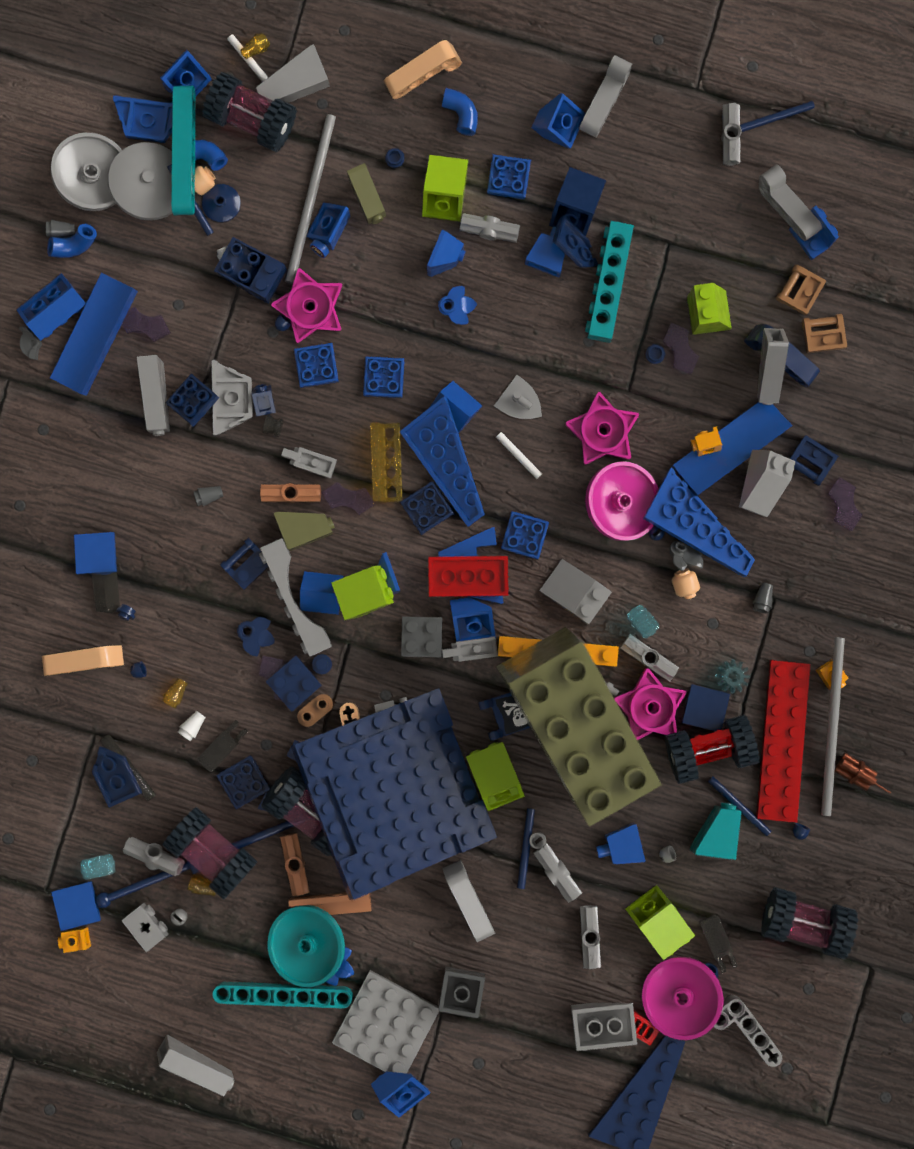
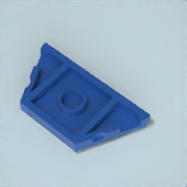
(145, 118)

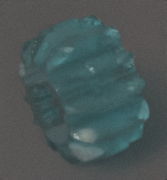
(642, 621)
(728, 681)
(97, 866)

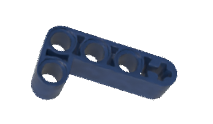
(796, 365)

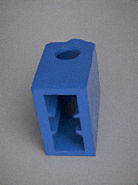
(546, 255)
(622, 846)

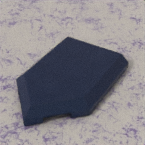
(573, 243)
(114, 777)

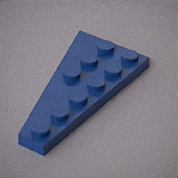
(440, 450)
(692, 522)

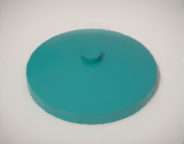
(306, 945)

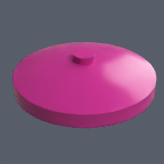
(619, 499)
(682, 998)

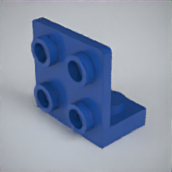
(820, 241)

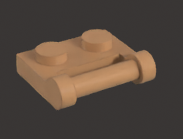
(806, 293)
(826, 339)

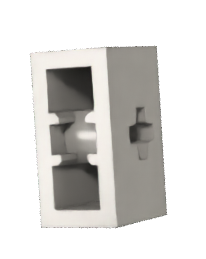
(152, 935)

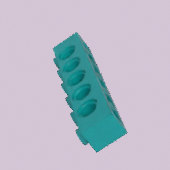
(622, 233)

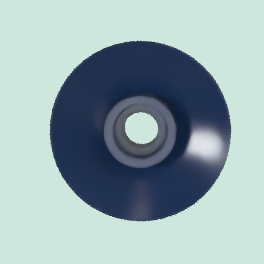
(225, 211)

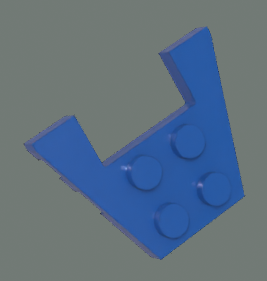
(468, 548)

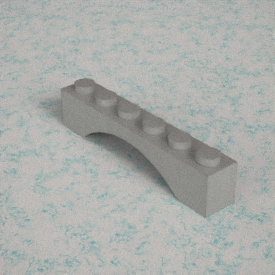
(278, 559)

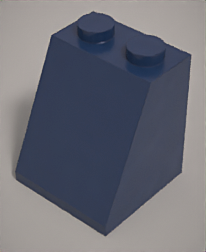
(578, 199)

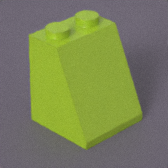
(444, 188)
(708, 309)
(363, 592)
(495, 776)
(660, 922)

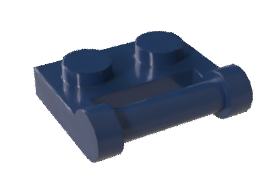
(817, 456)
(250, 569)

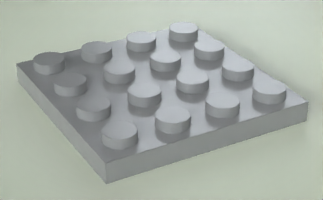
(386, 1024)

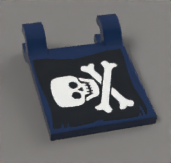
(507, 715)

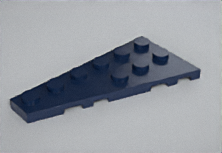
(637, 1108)

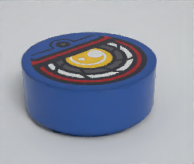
(319, 248)

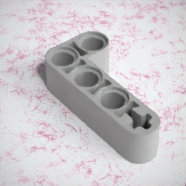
(606, 96)
(798, 216)
(468, 900)
(751, 1031)

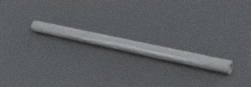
(310, 198)
(832, 726)

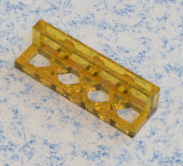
(379, 463)

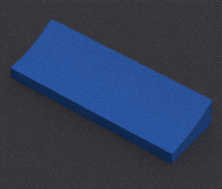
(93, 334)
(746, 433)

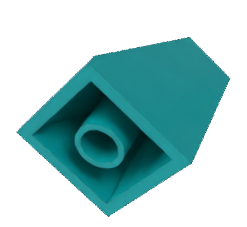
(719, 833)

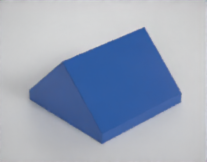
(185, 72)
(329, 224)
(461, 404)
(318, 593)

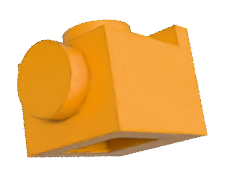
(707, 442)
(825, 674)
(81, 938)

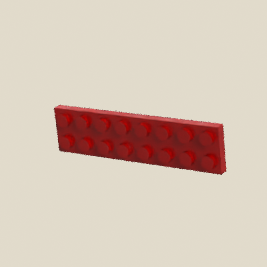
(783, 741)

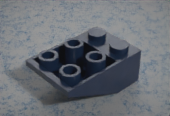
(251, 270)

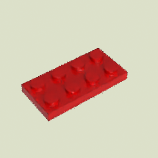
(468, 576)

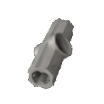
(731, 123)
(489, 227)
(660, 664)
(153, 856)
(557, 873)
(591, 949)

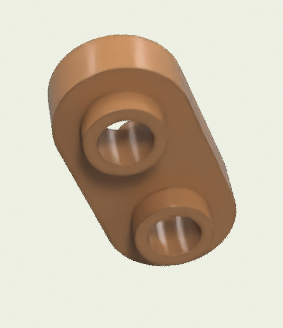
(315, 710)

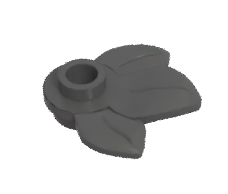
(685, 555)

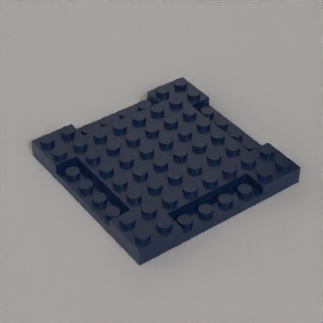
(393, 793)

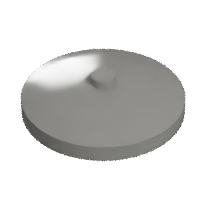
(82, 170)
(142, 181)

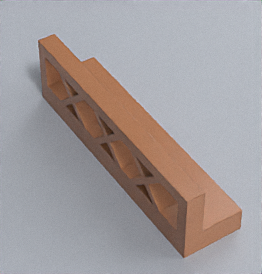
(334, 903)

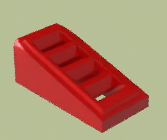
(649, 1041)

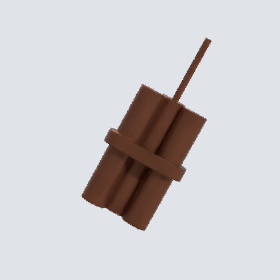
(857, 772)

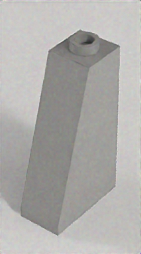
(296, 78)
(772, 365)
(154, 394)
(194, 1066)

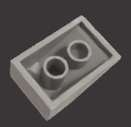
(765, 481)
(575, 591)
(603, 1025)

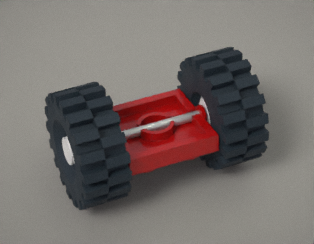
(734, 742)

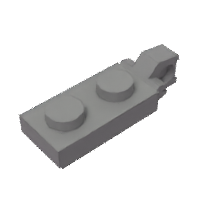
(310, 461)
(472, 649)

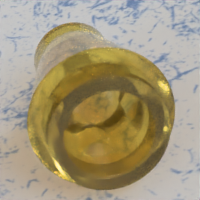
(256, 45)
(175, 693)
(200, 885)

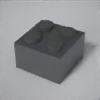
(421, 637)
(461, 992)

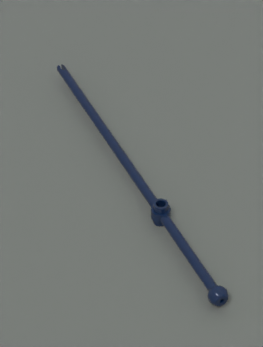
(104, 899)

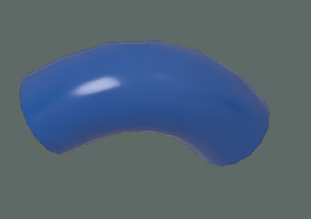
(464, 108)
(211, 154)
(72, 245)

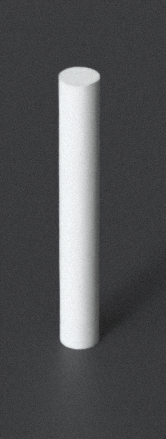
(252, 64)
(518, 455)

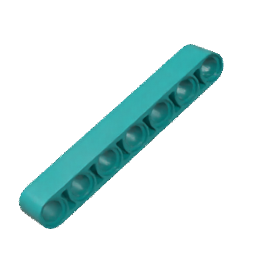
(183, 150)
(273, 998)

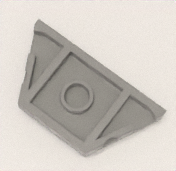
(234, 398)

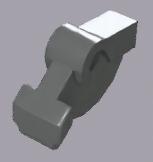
(29, 343)

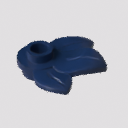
(258, 637)

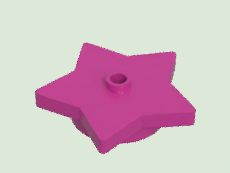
(306, 291)
(616, 423)
(663, 701)

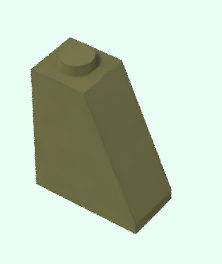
(366, 194)
(303, 528)

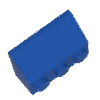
(51, 307)

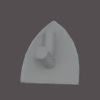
(519, 400)

